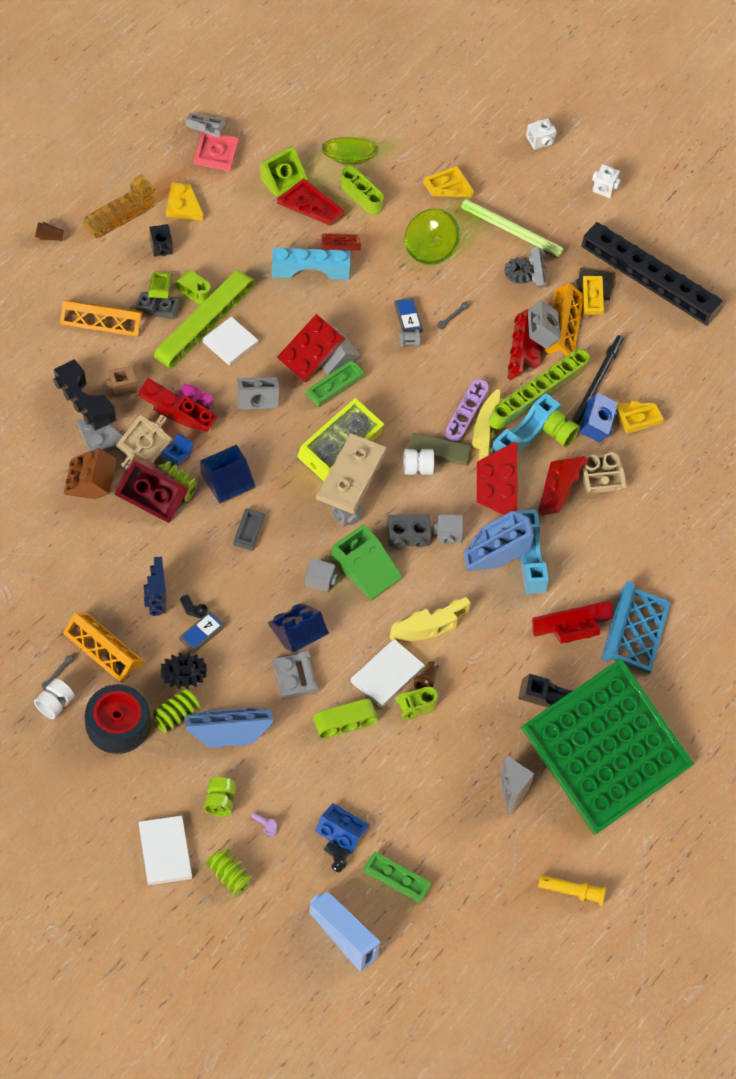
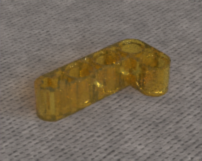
(123, 209)

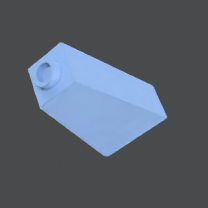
(345, 930)

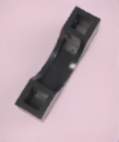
(95, 409)
(540, 691)

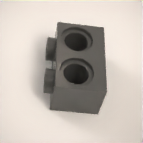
(408, 526)

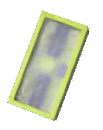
(324, 446)

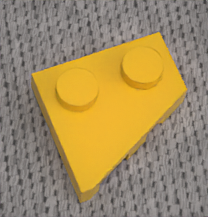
(448, 184)
(183, 203)
(638, 416)

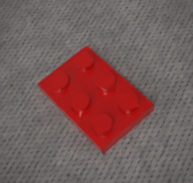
(311, 348)

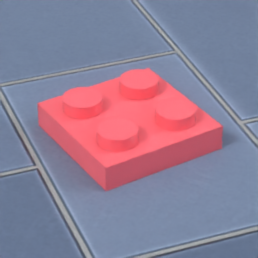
(216, 151)

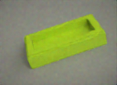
(159, 285)

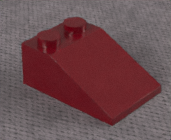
(151, 488)

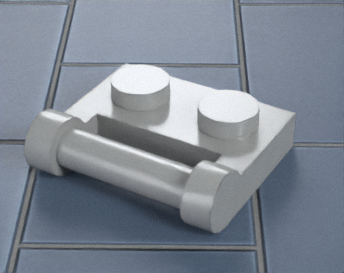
(288, 676)

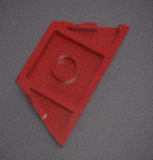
(499, 480)

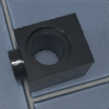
(161, 240)

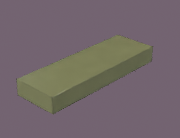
(443, 449)

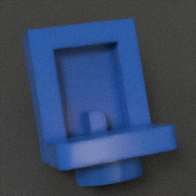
(178, 451)

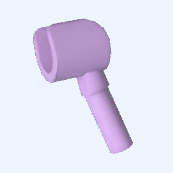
(270, 824)

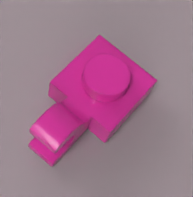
(196, 395)

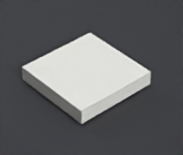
(230, 341)

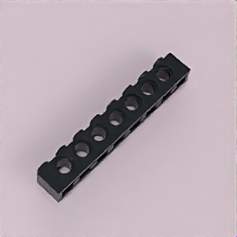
(652, 273)

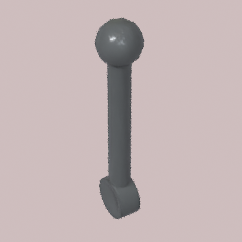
(442, 324)
(68, 659)

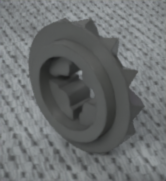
(518, 276)

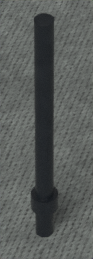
(611, 354)

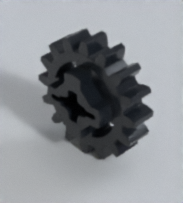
(183, 670)

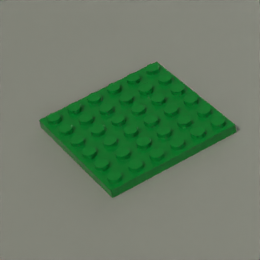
(607, 746)

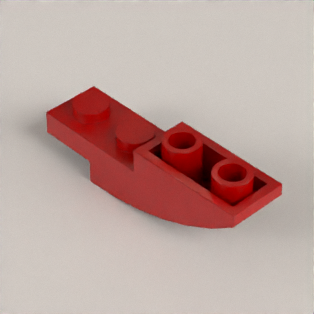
(178, 409)

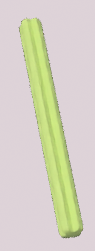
(512, 228)

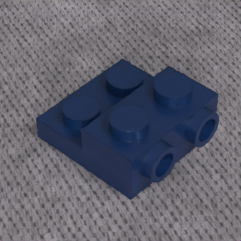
(155, 589)

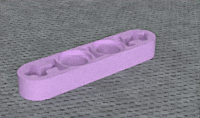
(469, 412)

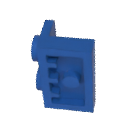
(341, 827)

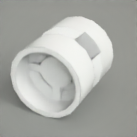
(419, 461)
(52, 700)

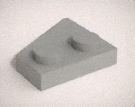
(206, 124)
(539, 275)
(103, 438)

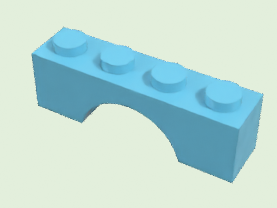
(292, 260)
(530, 426)
(532, 566)

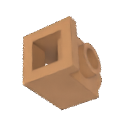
(122, 380)

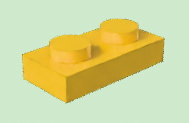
(593, 295)

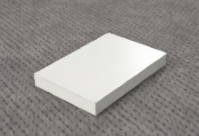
(387, 673)
(165, 850)

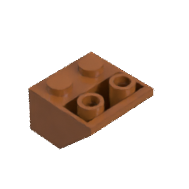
(90, 475)

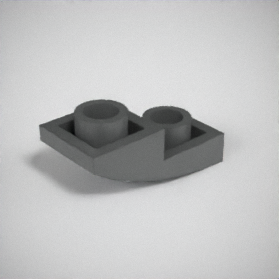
(158, 307)

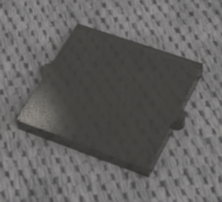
(607, 281)

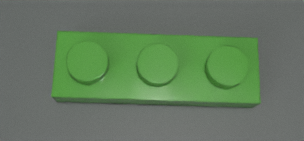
(334, 383)
(397, 877)

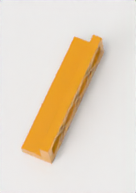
(563, 302)
(101, 310)
(107, 640)

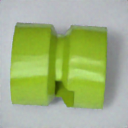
(558, 426)
(220, 796)

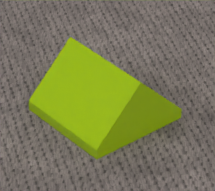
(282, 171)

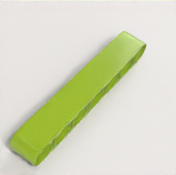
(204, 319)
(546, 382)

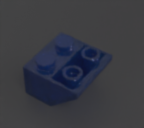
(227, 474)
(299, 627)

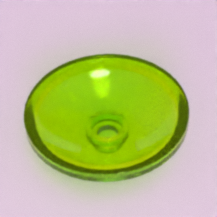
(349, 150)
(425, 229)

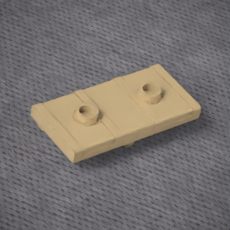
(351, 473)

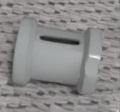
(409, 338)

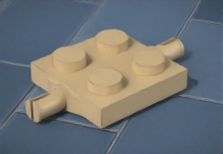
(144, 439)

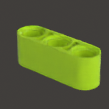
(362, 190)
(345, 718)

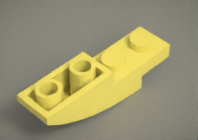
(483, 431)
(424, 625)

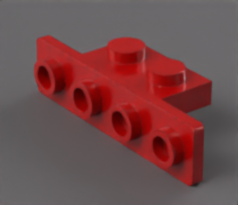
(523, 347)
(573, 623)

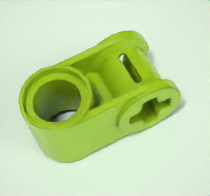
(193, 286)
(413, 703)

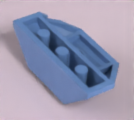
(500, 542)
(229, 726)

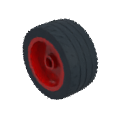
(117, 719)

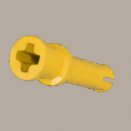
(583, 891)

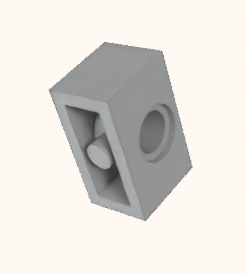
(543, 324)
(257, 393)

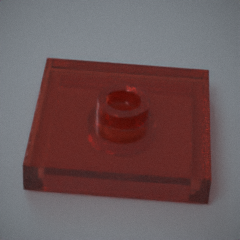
(341, 242)

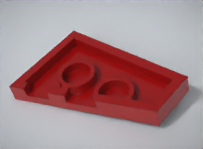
(311, 202)
(558, 482)

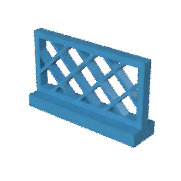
(619, 621)

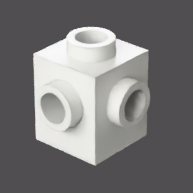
(541, 133)
(606, 180)

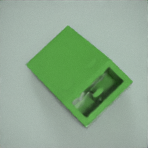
(365, 562)

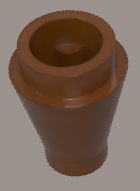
(48, 232)
(426, 676)

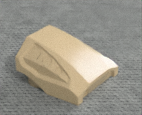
(603, 473)

